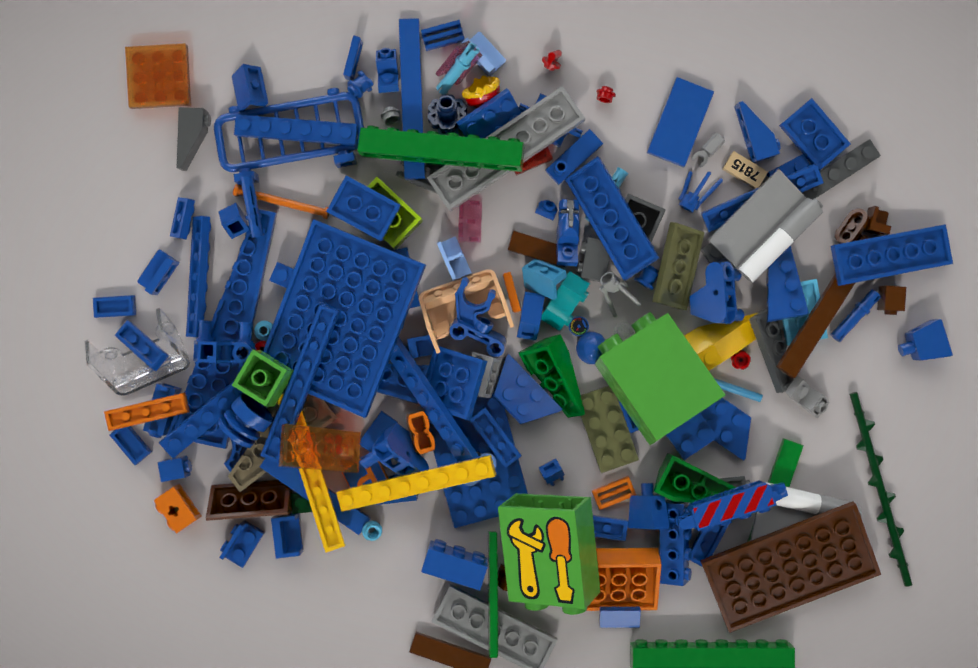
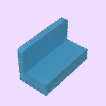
(542, 278)

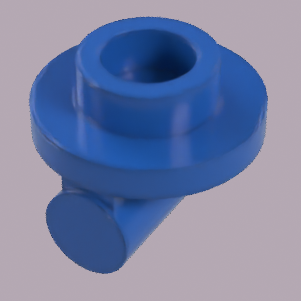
(547, 209)

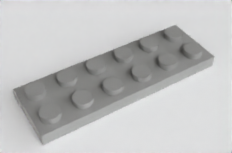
(517, 640)

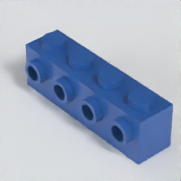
(675, 548)

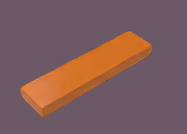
(147, 411)

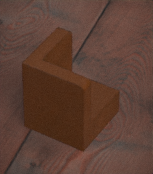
(877, 221)

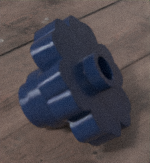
(446, 112)

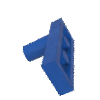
(574, 157)

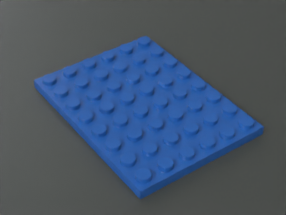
(374, 296)

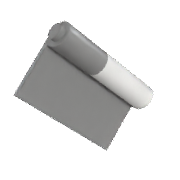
(765, 226)

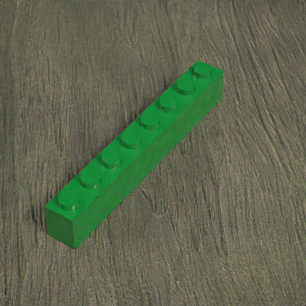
(441, 149)
(712, 654)

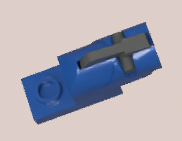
(568, 233)

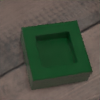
(299, 504)

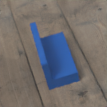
(249, 87)
(158, 272)

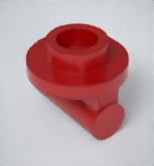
(551, 61)

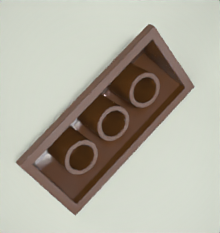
(256, 500)

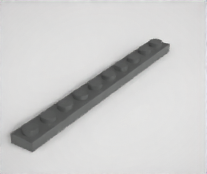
(831, 176)

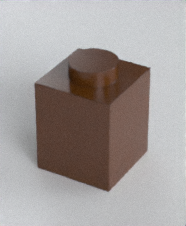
(892, 299)

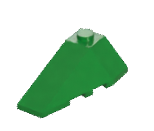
(554, 368)
(685, 482)

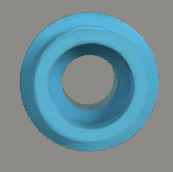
(257, 330)
(374, 535)

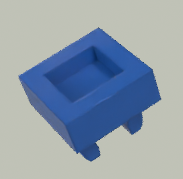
(552, 471)

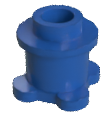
(359, 85)
(648, 277)

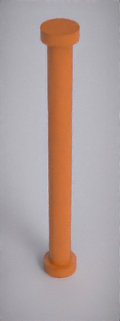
(285, 202)

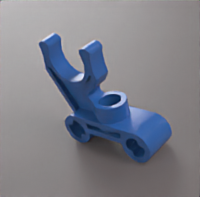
(473, 325)

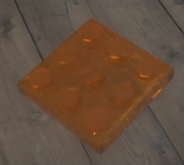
(158, 76)

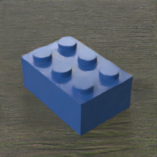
(455, 564)

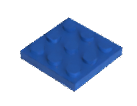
(456, 380)

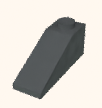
(192, 130)

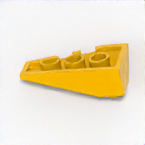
(720, 341)

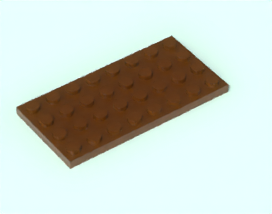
(791, 566)

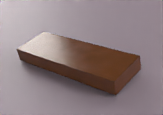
(533, 247)

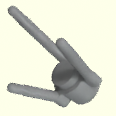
(612, 283)

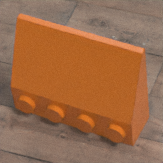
(628, 578)

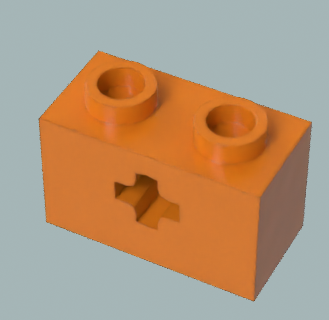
(178, 498)

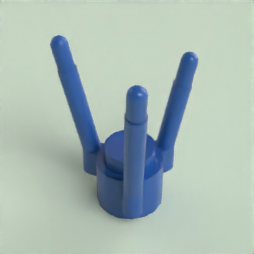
(690, 200)

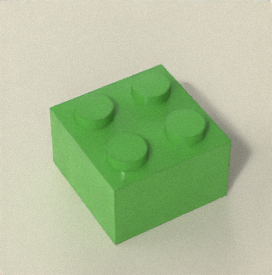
(263, 378)

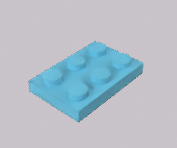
(793, 325)

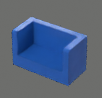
(287, 535)

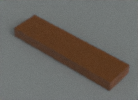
(447, 653)

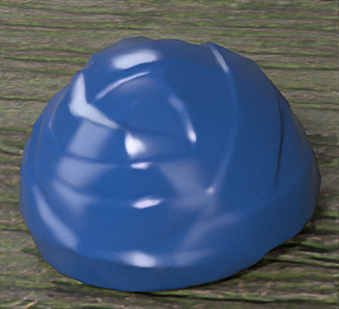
(588, 345)

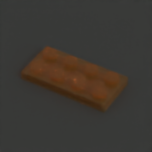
(319, 448)

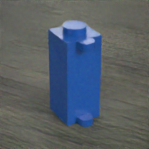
(160, 427)

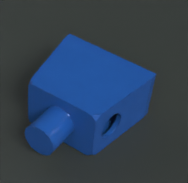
(926, 342)
(648, 510)

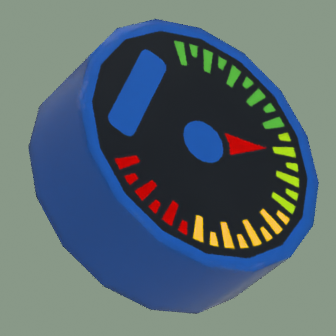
(578, 326)

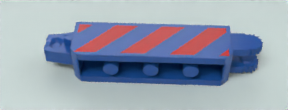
(730, 505)

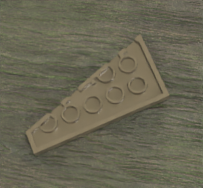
(247, 468)

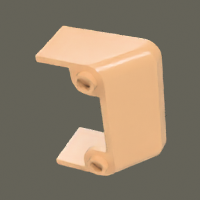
(440, 304)

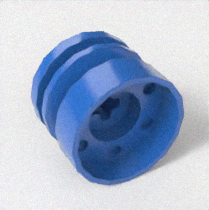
(245, 420)

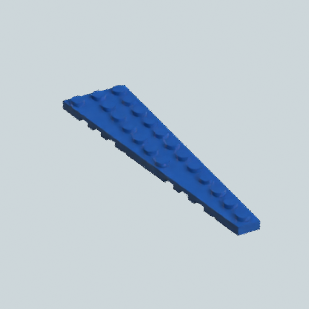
(236, 305)

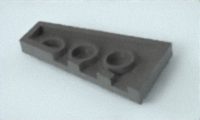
(772, 348)

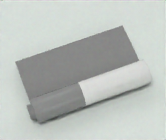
(793, 509)

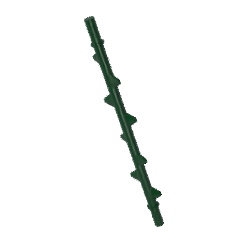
(877, 481)

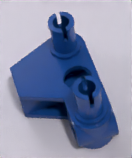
(713, 299)
(222, 350)
(397, 444)

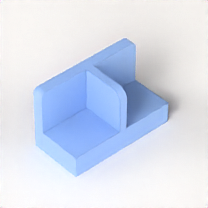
(454, 258)

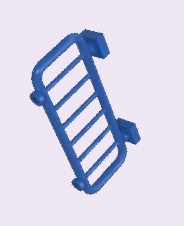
(343, 158)

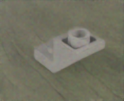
(807, 397)

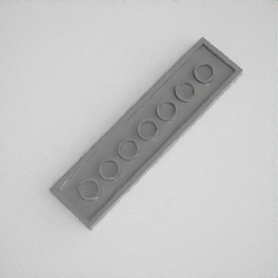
(534, 127)

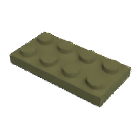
(678, 266)
(607, 429)

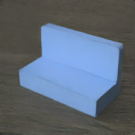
(491, 58)

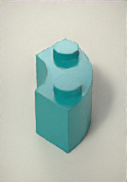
(569, 294)

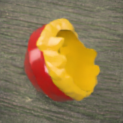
(481, 91)

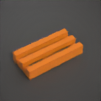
(511, 292)
(595, 492)

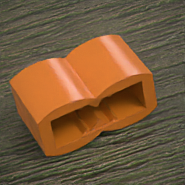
(421, 436)

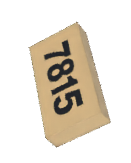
(745, 170)

